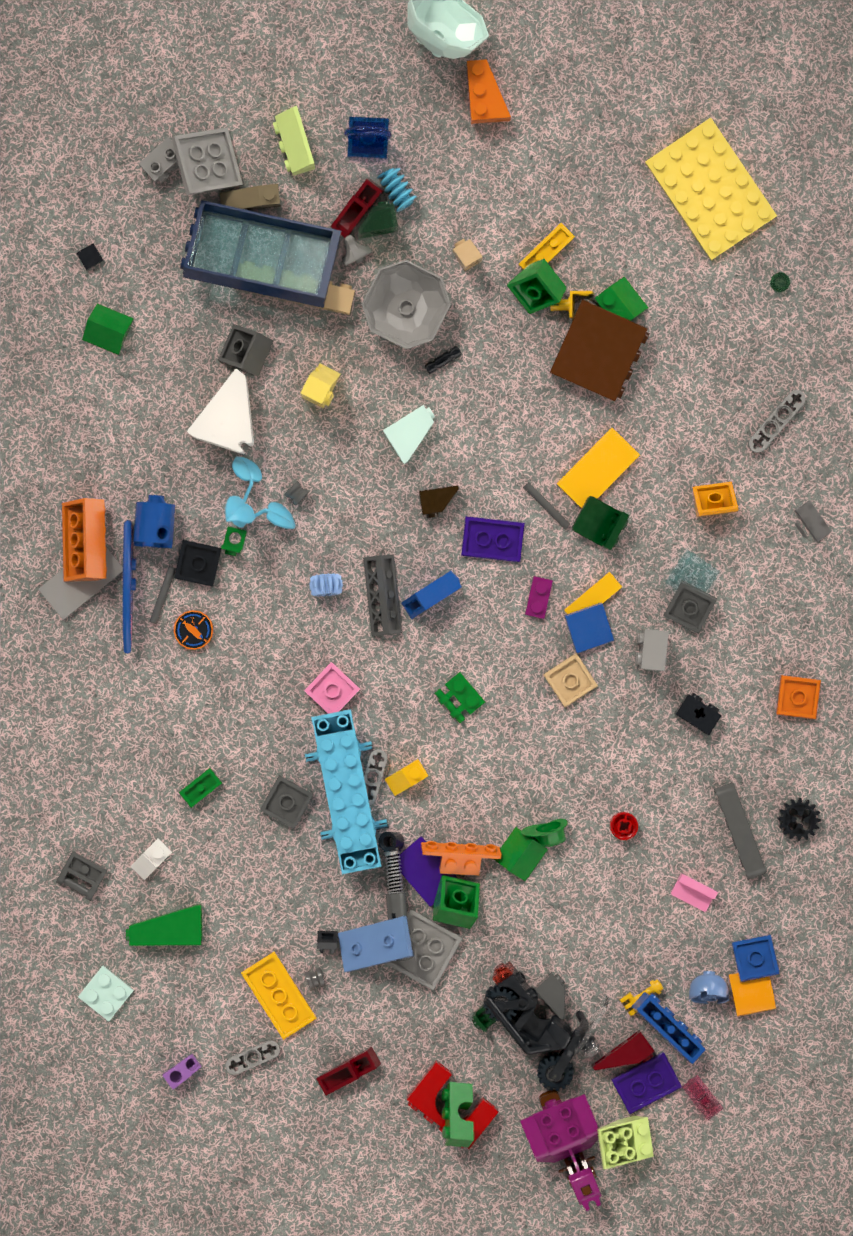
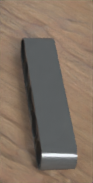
(740, 830)

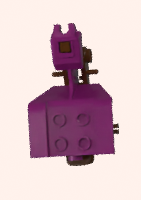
(561, 1133)

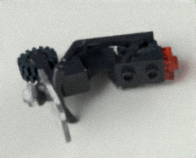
(538, 1034)

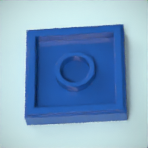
(589, 627)
(755, 958)

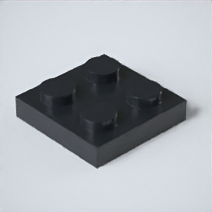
(198, 563)

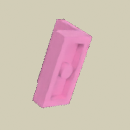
(693, 892)

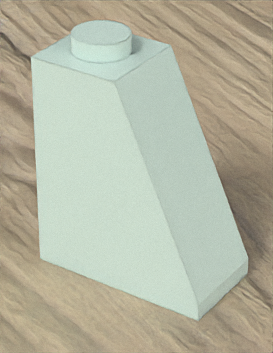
(409, 432)

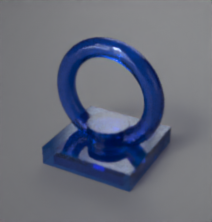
(368, 137)

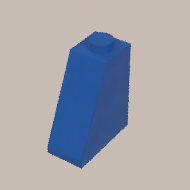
(431, 594)

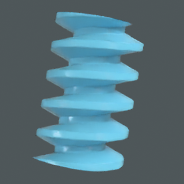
(397, 188)

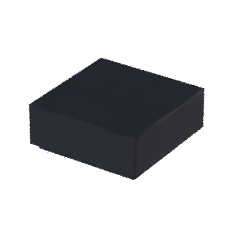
(90, 256)

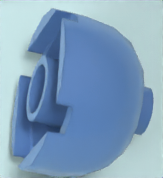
(708, 988)

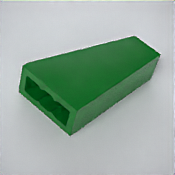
(172, 928)

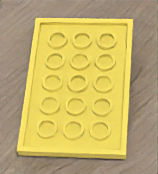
(710, 189)

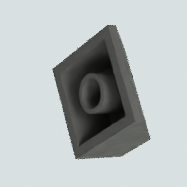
(246, 350)

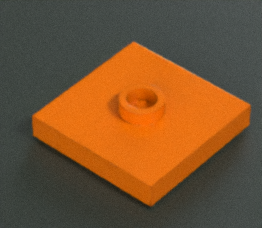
(798, 697)

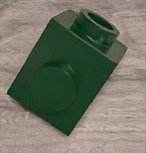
(481, 1019)

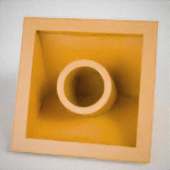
(714, 499)

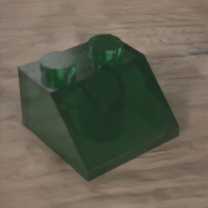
(379, 221)

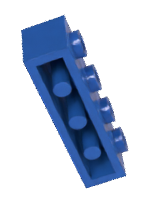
(673, 1032)

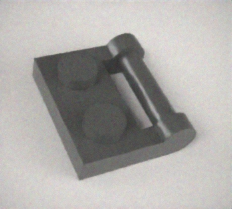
(85, 870)

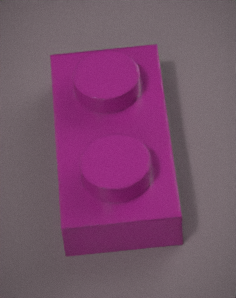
(538, 597)

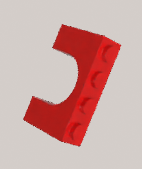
(424, 1097)

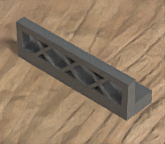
(386, 595)

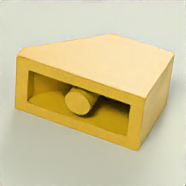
(406, 777)

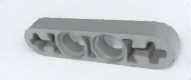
(776, 421)

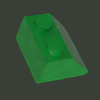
(537, 286)
(621, 300)
(456, 902)

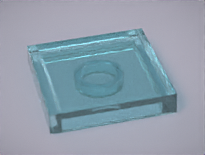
(693, 571)

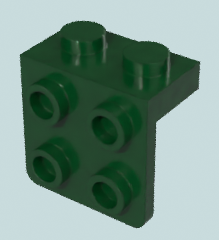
(600, 523)

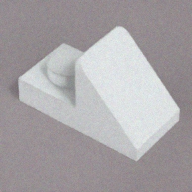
(151, 859)

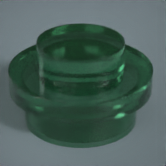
(780, 282)

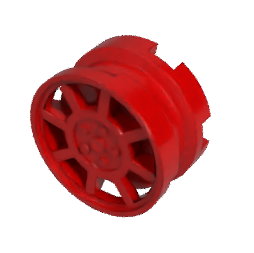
(623, 825)

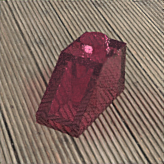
(702, 1097)

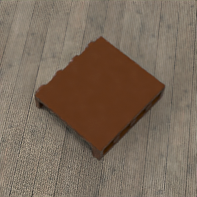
(599, 350)

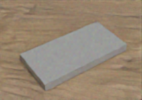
(69, 596)

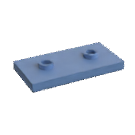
(375, 944)

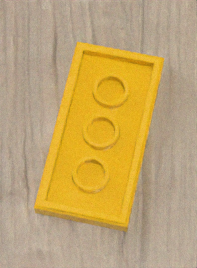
(598, 468)
(278, 995)

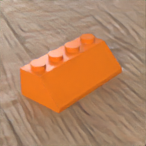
(84, 540)

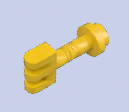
(655, 986)

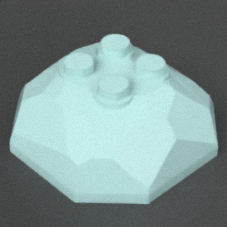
(446, 26)

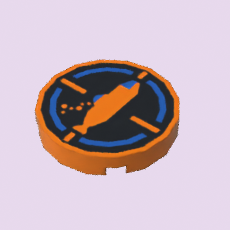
(193, 630)

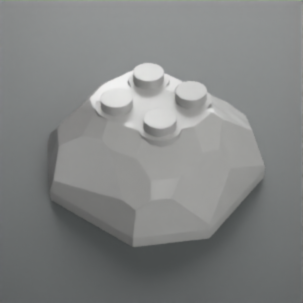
(406, 304)

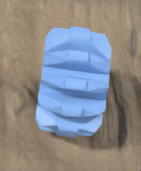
(326, 585)

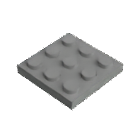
(207, 161)
(432, 950)

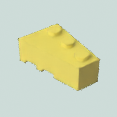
(320, 386)

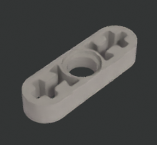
(381, 764)
(241, 1068)

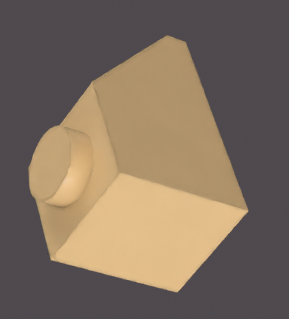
(467, 254)

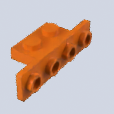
(460, 858)

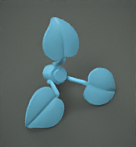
(241, 513)

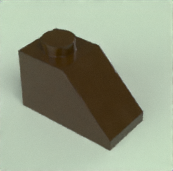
(436, 500)

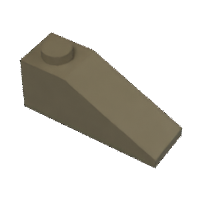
(253, 197)

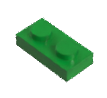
(200, 787)

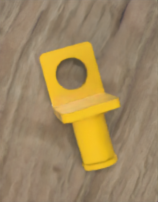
(569, 304)

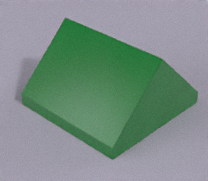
(107, 328)
(520, 854)

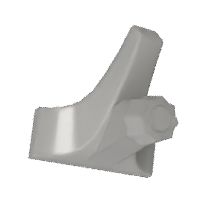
(354, 251)

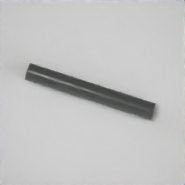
(546, 505)
(162, 595)

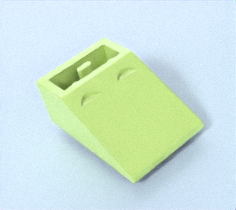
(625, 1141)

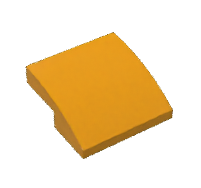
(752, 995)

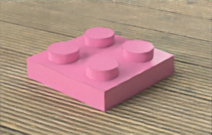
(332, 689)

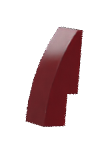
(357, 207)
(349, 1071)

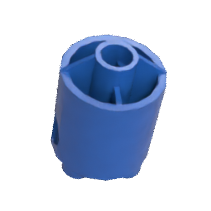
(154, 523)

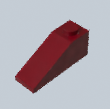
(630, 1051)

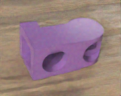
(181, 1071)

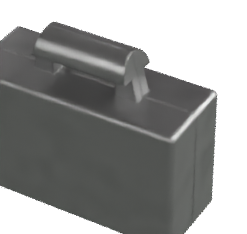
(812, 521)

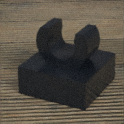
(327, 940)

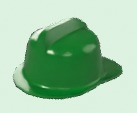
(547, 834)

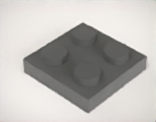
(690, 606)
(286, 802)

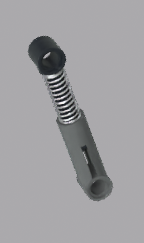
(395, 898)

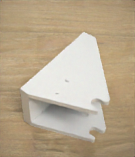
(227, 417)

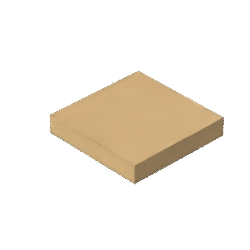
(570, 680)

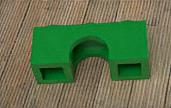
(456, 1130)

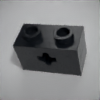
(705, 723)

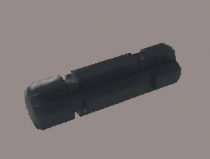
(443, 359)

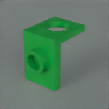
(233, 549)

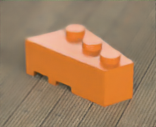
(484, 94)

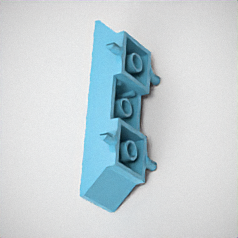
(346, 791)

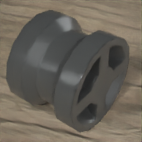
(296, 493)
(315, 979)

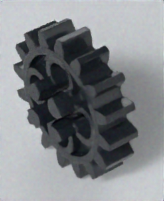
(799, 807)

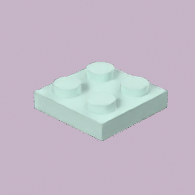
(105, 993)

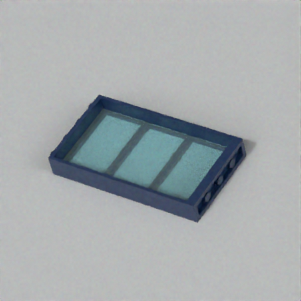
(261, 253)

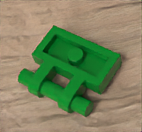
(465, 695)

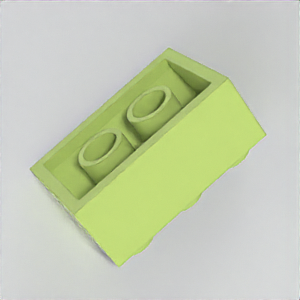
(294, 141)

